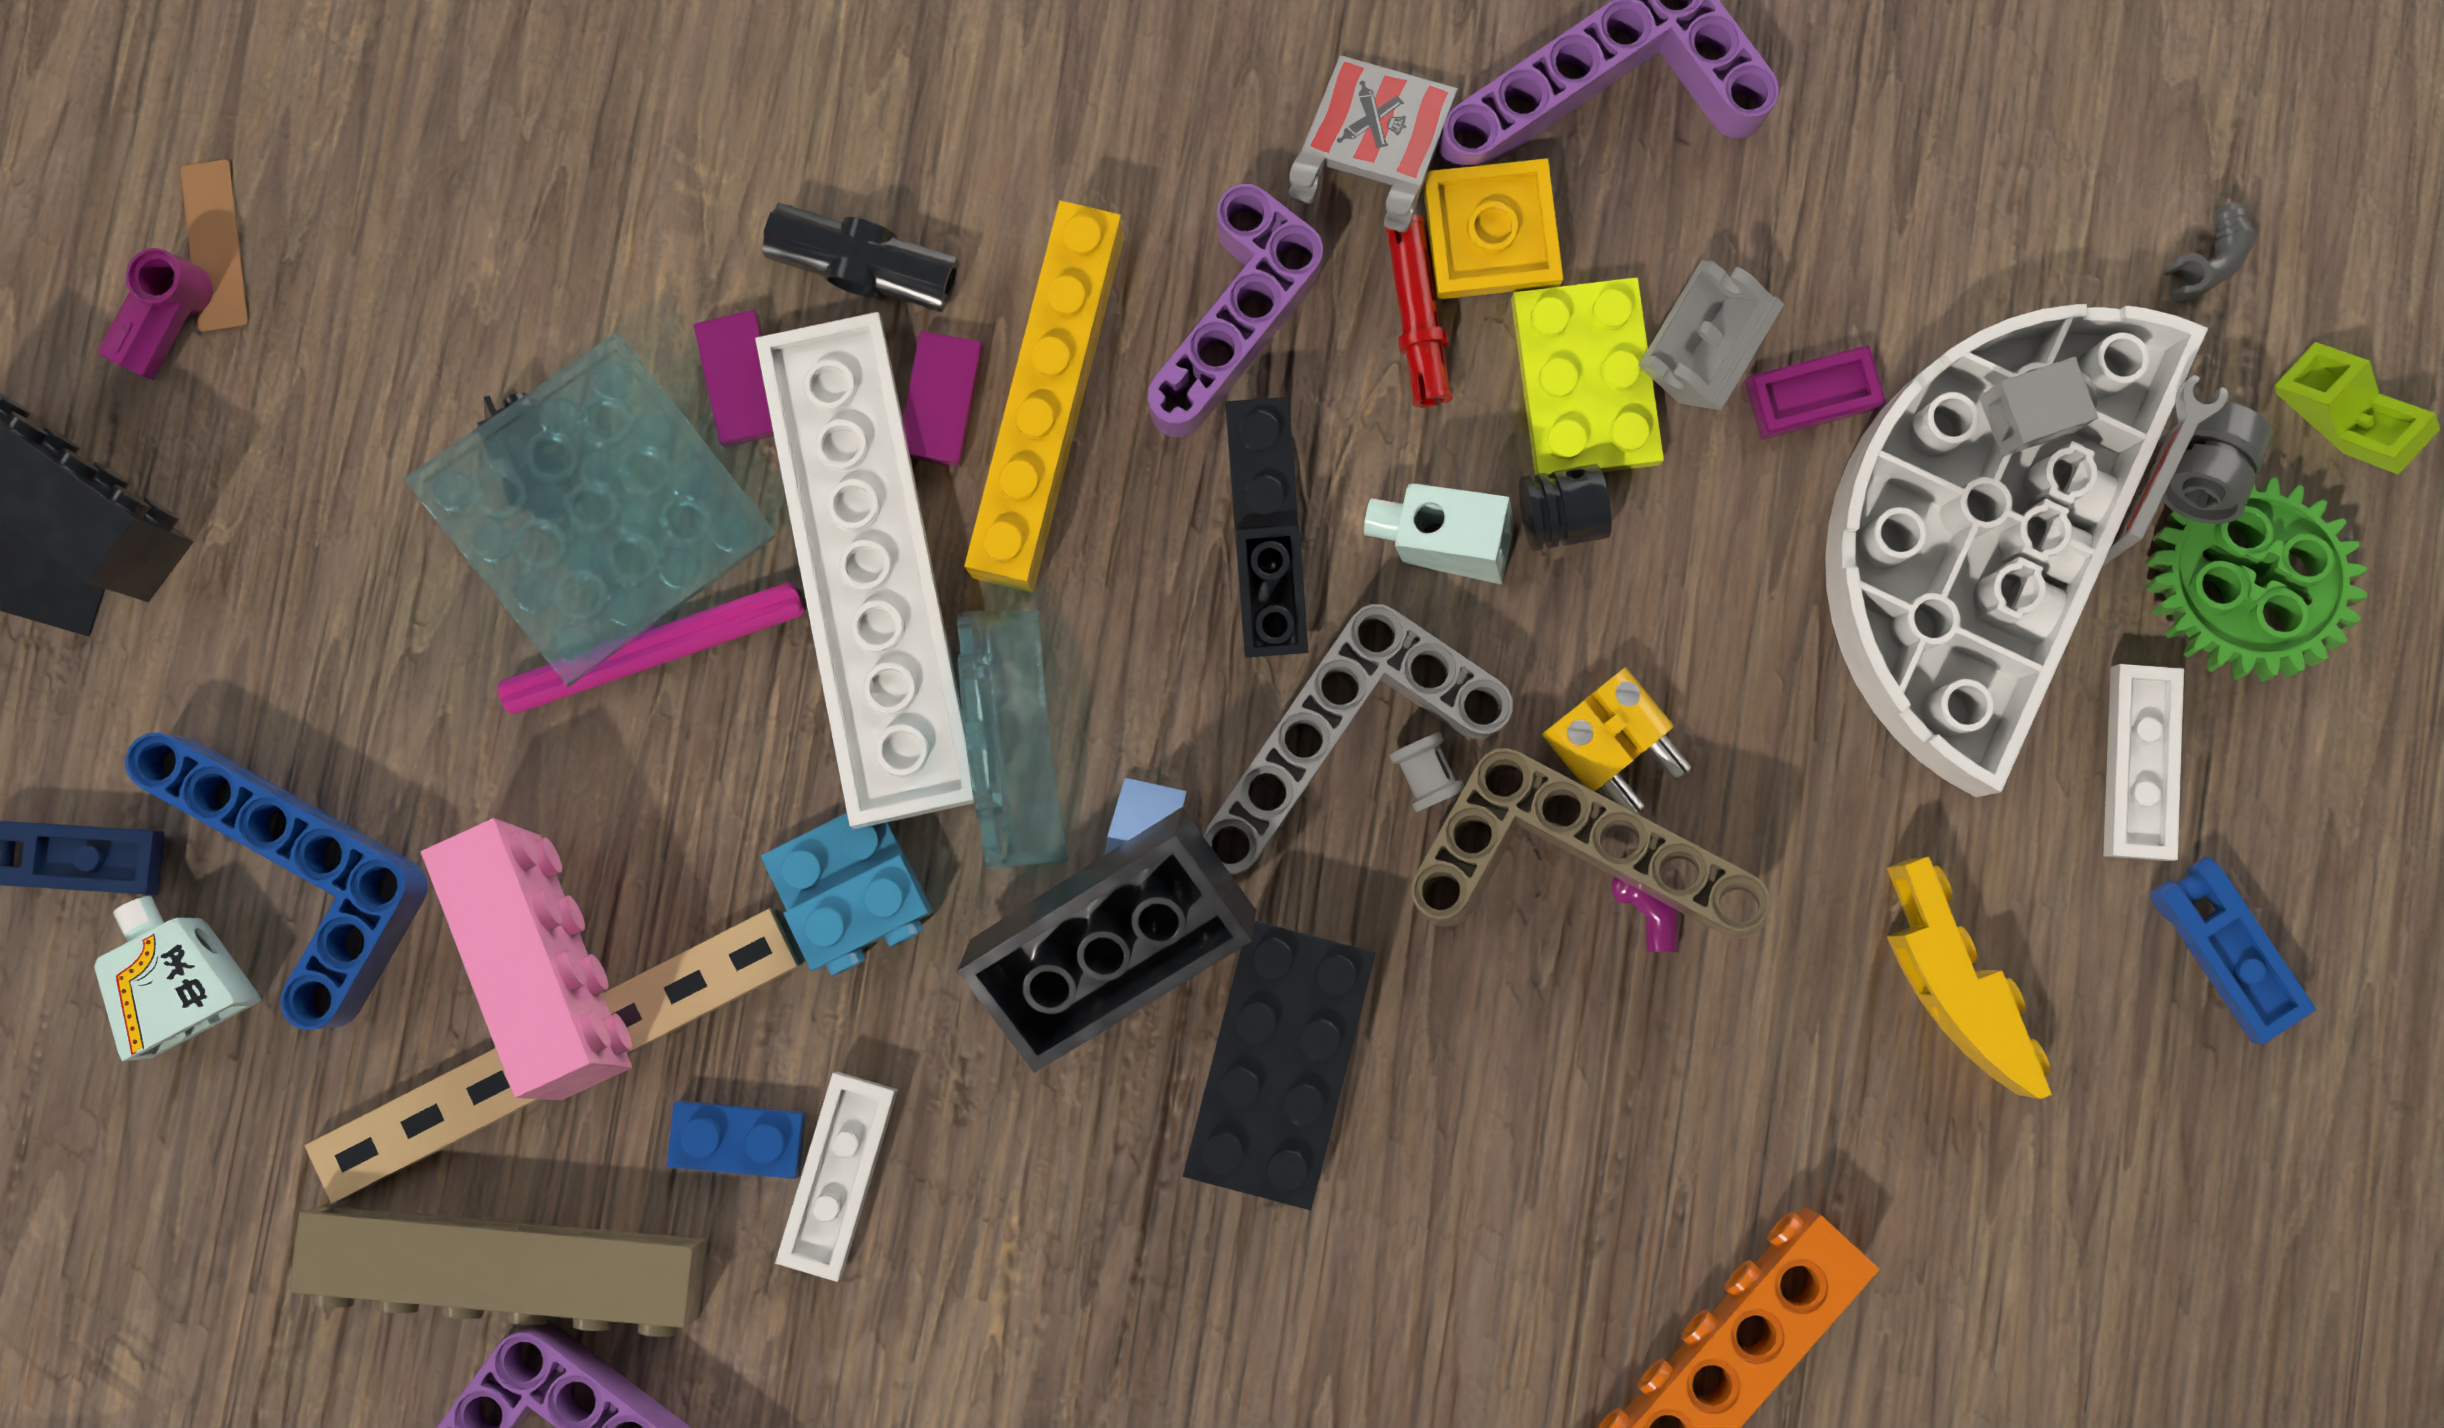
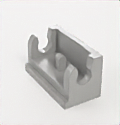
(1710, 336)

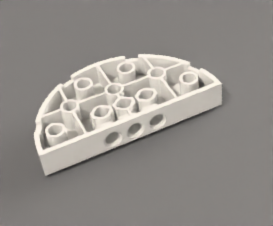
(1972, 567)

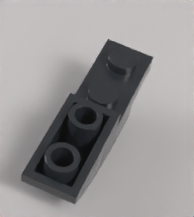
(1266, 527)

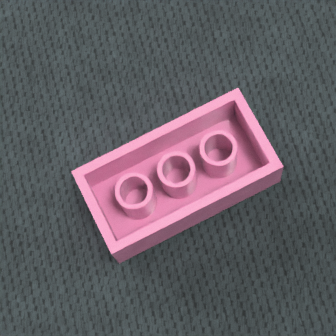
(528, 960)

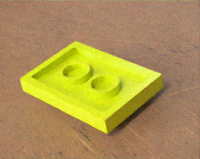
(1584, 378)

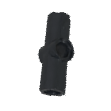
(860, 257)

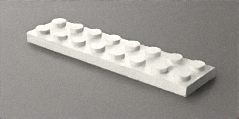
(866, 570)

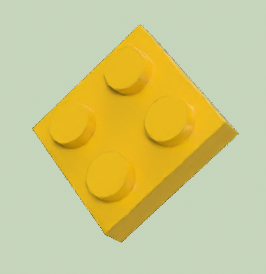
(1492, 229)

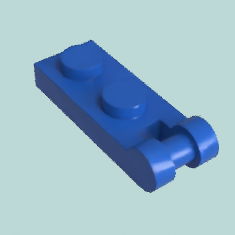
(2234, 952)

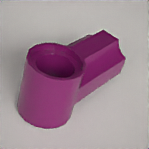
(151, 317)

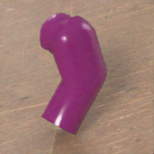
(1659, 917)

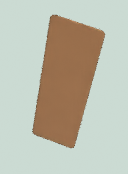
(215, 241)

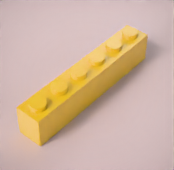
(1045, 397)

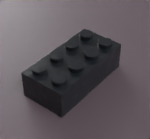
(82, 510)
(1108, 940)
(1279, 1065)

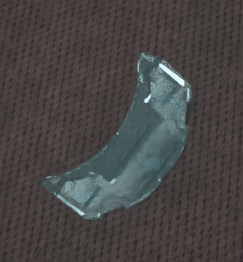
(1009, 738)

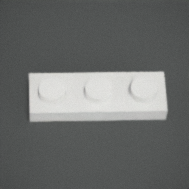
(2143, 762)
(836, 1176)

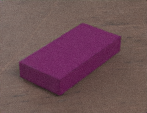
(734, 377)
(1815, 392)
(941, 397)

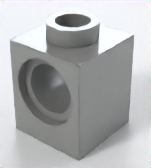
(2040, 406)

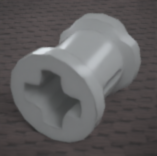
(1427, 771)

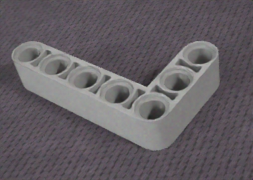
(1332, 720)

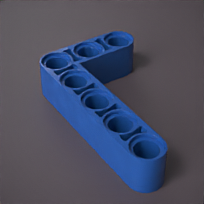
(302, 852)

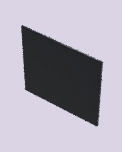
(42, 588)

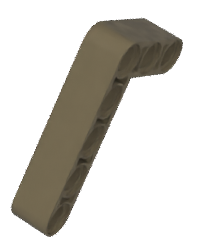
(1581, 839)

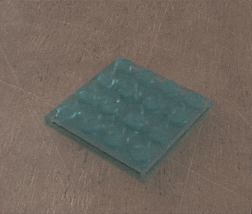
(591, 508)

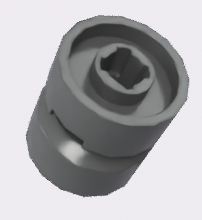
(2220, 466)

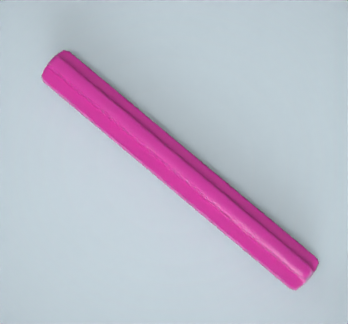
(660, 646)

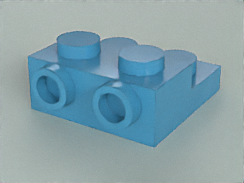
(846, 892)

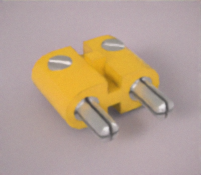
(1610, 732)

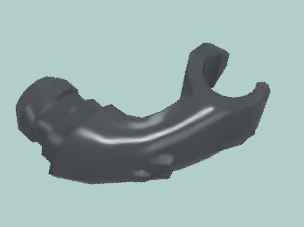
(2233, 244)

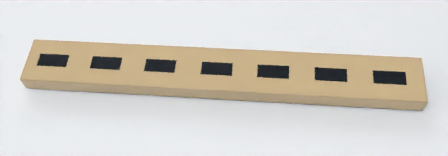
(480, 1092)

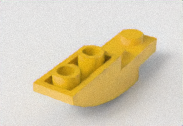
(1972, 1008)

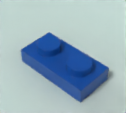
(736, 1139)

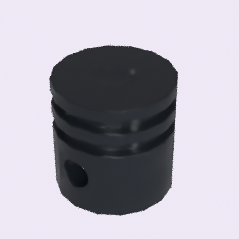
(1565, 507)

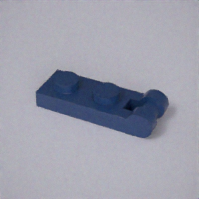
(81, 857)

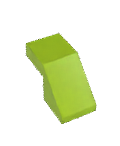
(2344, 405)

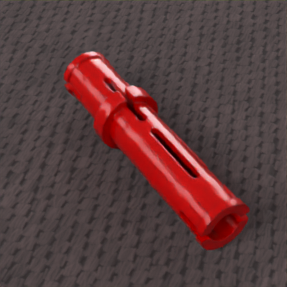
(1422, 337)

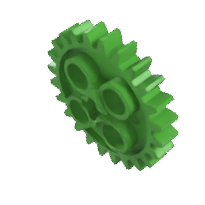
(2237, 627)

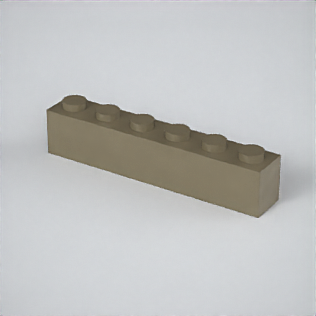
(499, 1268)

